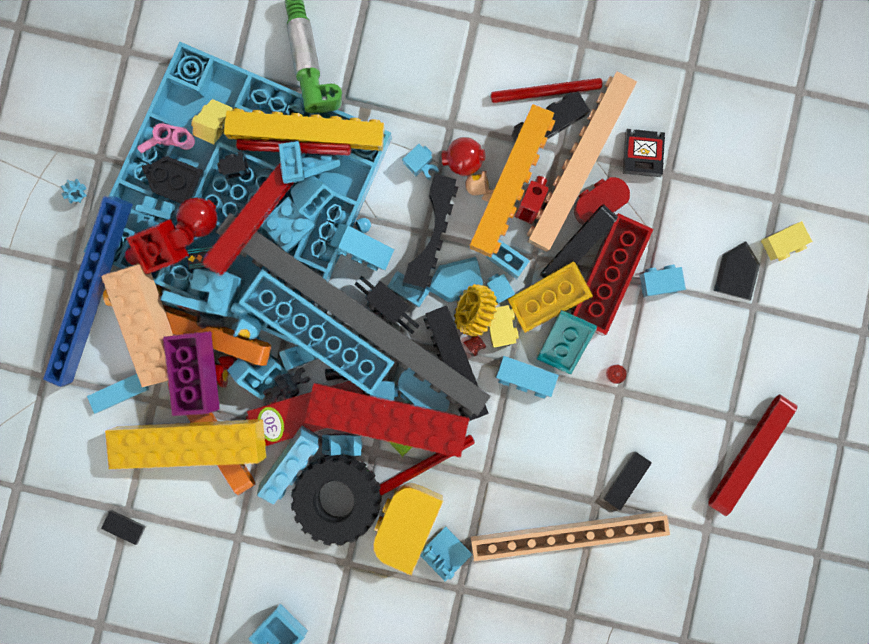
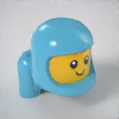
(247, 325)

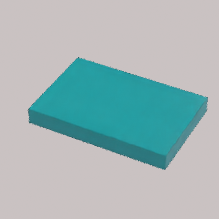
(566, 342)

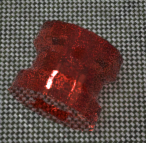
(474, 345)

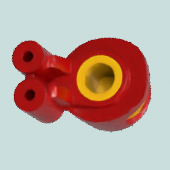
(221, 369)

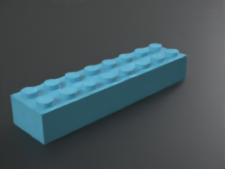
(316, 332)

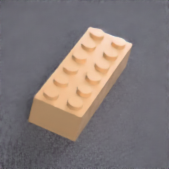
(140, 321)

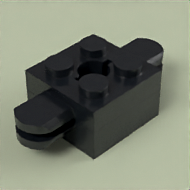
(388, 303)

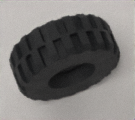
(319, 522)

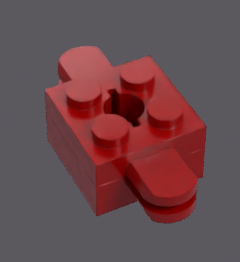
(158, 246)

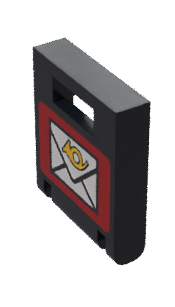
(644, 148)

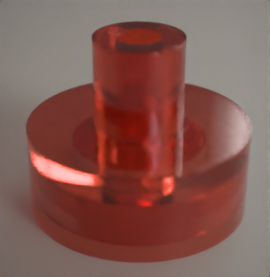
(612, 376)

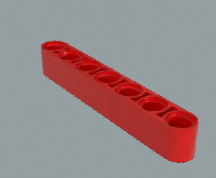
(247, 222)
(752, 455)

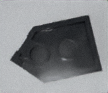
(173, 179)
(738, 272)

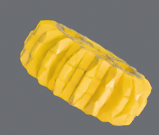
(475, 310)

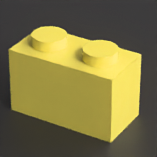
(210, 122)
(787, 240)
(502, 328)

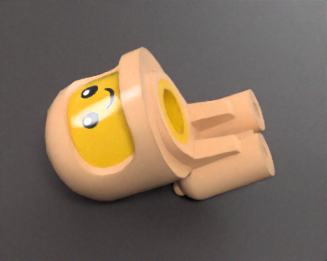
(479, 185)

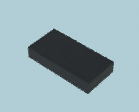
(123, 527)

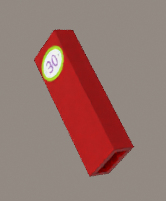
(287, 416)

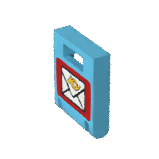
(184, 303)

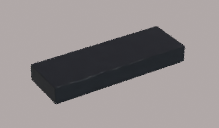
(627, 480)

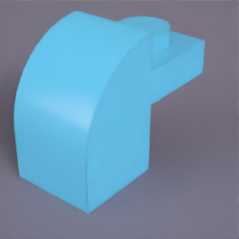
(296, 357)
(341, 444)

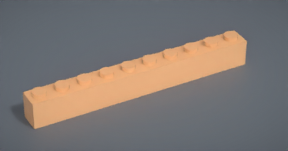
(582, 161)
(570, 536)

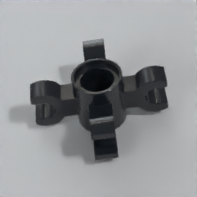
(286, 385)

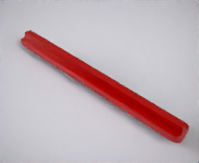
(546, 90)
(305, 147)
(419, 468)

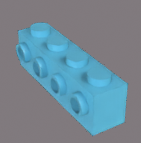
(288, 465)

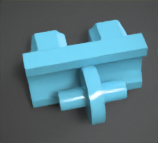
(148, 208)

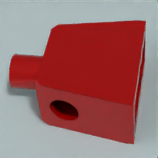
(532, 200)

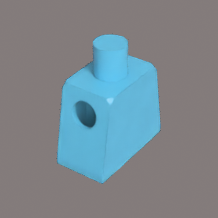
(311, 196)

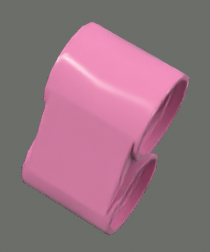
(173, 138)

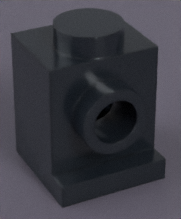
(233, 166)

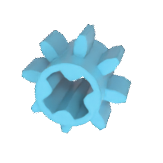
(73, 191)

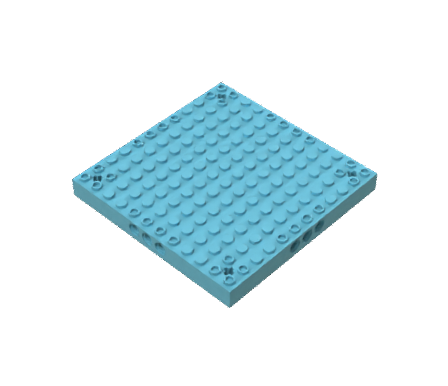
(175, 104)

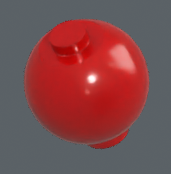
(463, 156)
(197, 216)

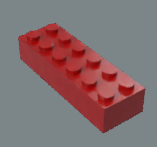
(613, 272)

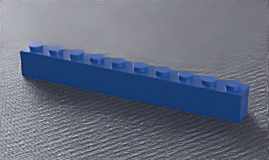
(87, 290)

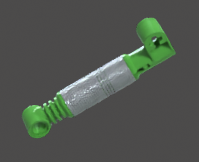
(306, 62)

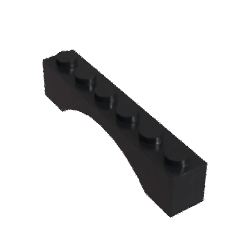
(419, 269)

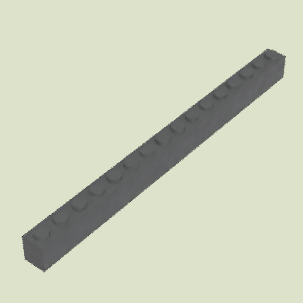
(362, 322)

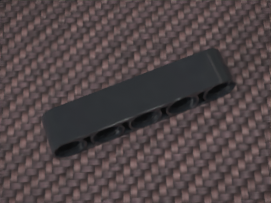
(582, 240)

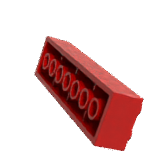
(387, 420)

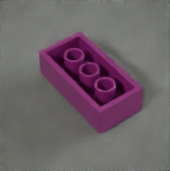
(191, 373)

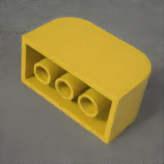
(406, 526)

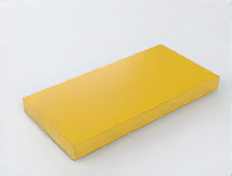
(549, 296)

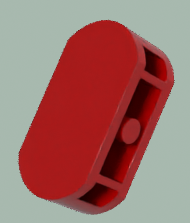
(612, 193)

